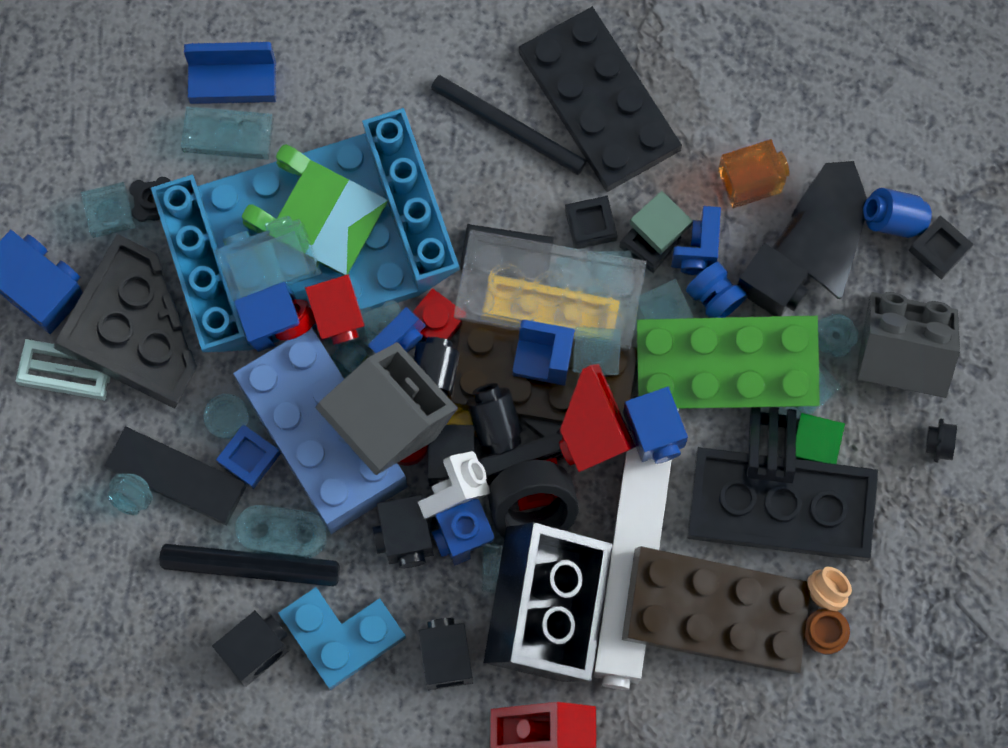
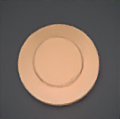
(829, 588)

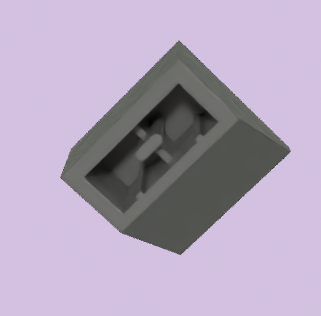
(909, 344)
(387, 408)

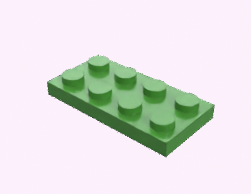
(731, 361)

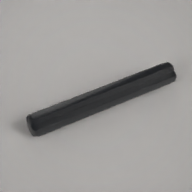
(249, 565)

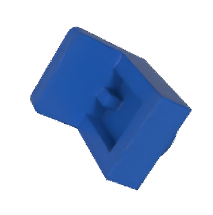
(462, 531)

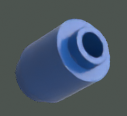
(897, 213)

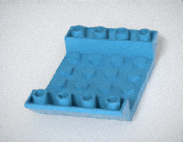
(398, 262)

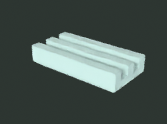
(26, 363)

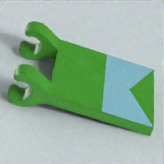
(333, 209)

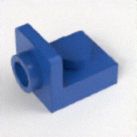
(706, 237)
(402, 329)

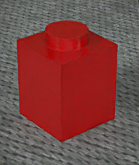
(336, 309)

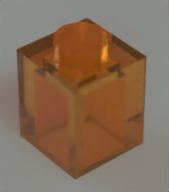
(753, 173)

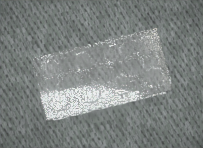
(548, 284)

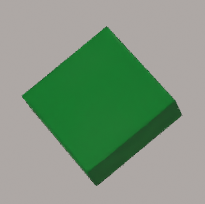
(818, 439)

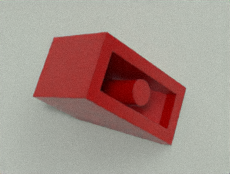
(593, 423)
(543, 726)

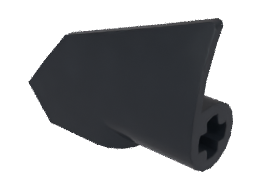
(827, 226)

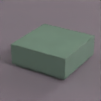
(661, 222)

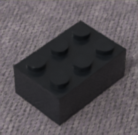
(548, 603)

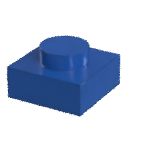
(248, 456)

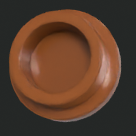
(827, 631)

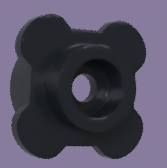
(141, 192)

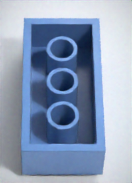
(284, 394)

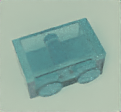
(267, 258)

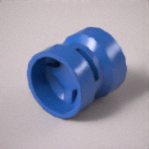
(716, 291)

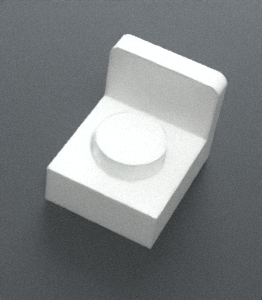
(465, 484)

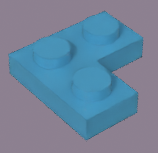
(340, 648)

